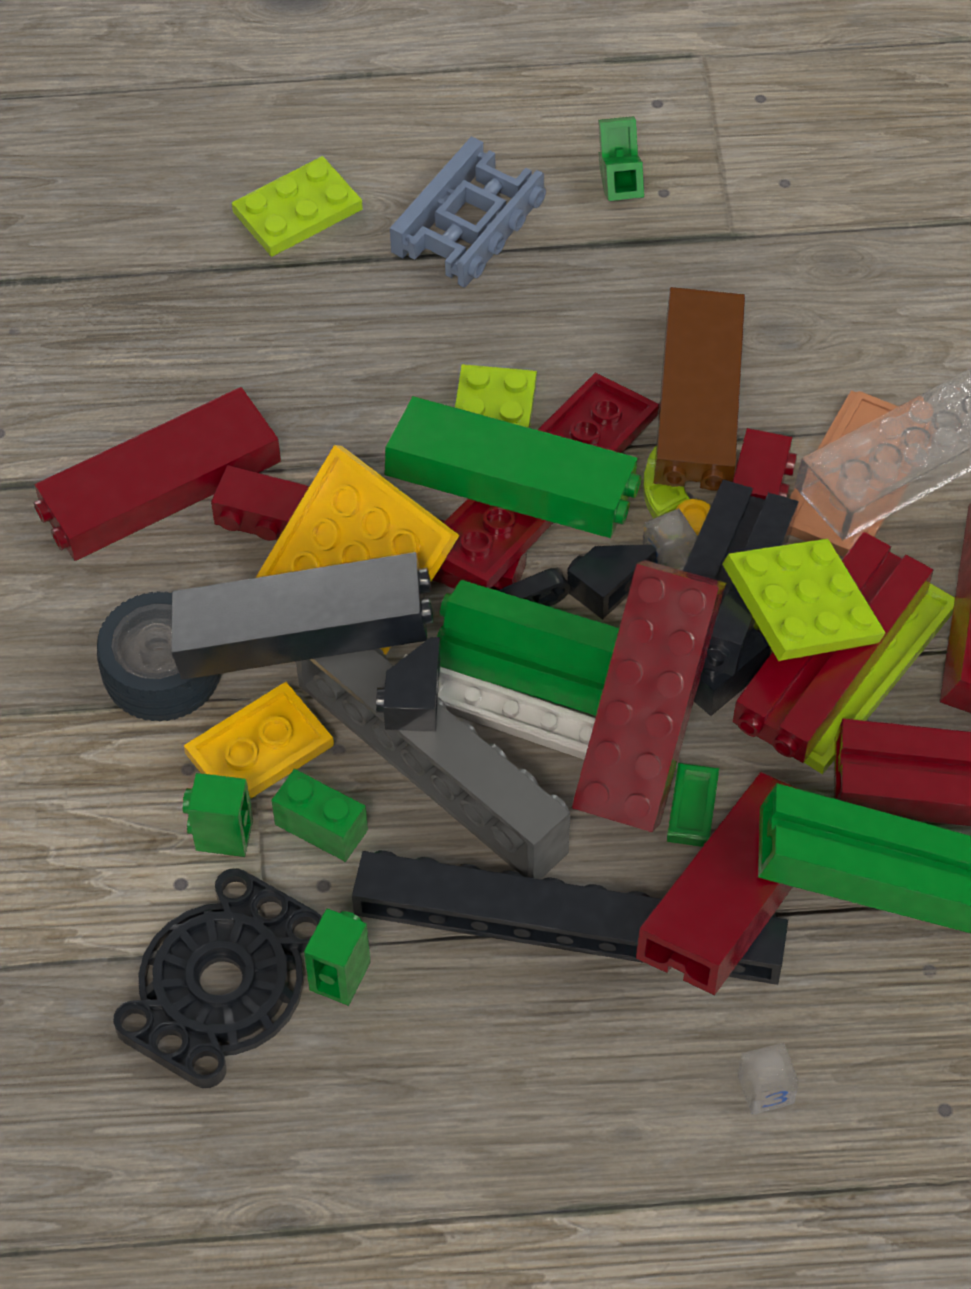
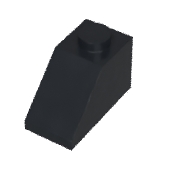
(605, 575)
(412, 690)

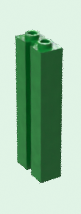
(512, 467)
(525, 646)
(865, 857)

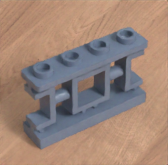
(448, 194)

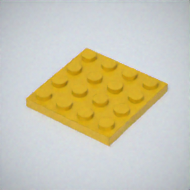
(354, 518)

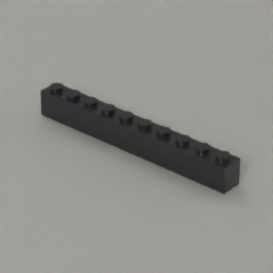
(528, 910)

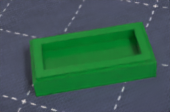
(692, 804)

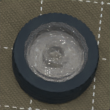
(139, 663)

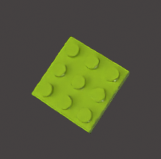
(803, 599)

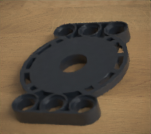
(208, 935)

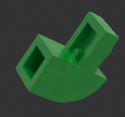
(619, 159)

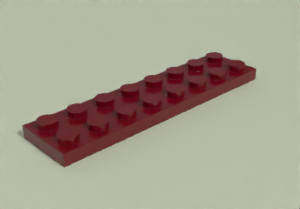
(495, 537)

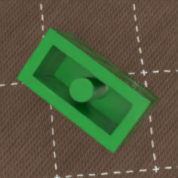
(219, 814)
(319, 815)
(337, 956)

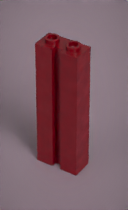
(154, 474)
(800, 697)
(904, 770)
(716, 902)

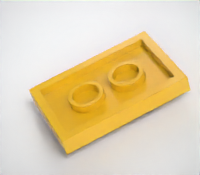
(261, 741)

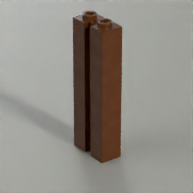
(700, 388)

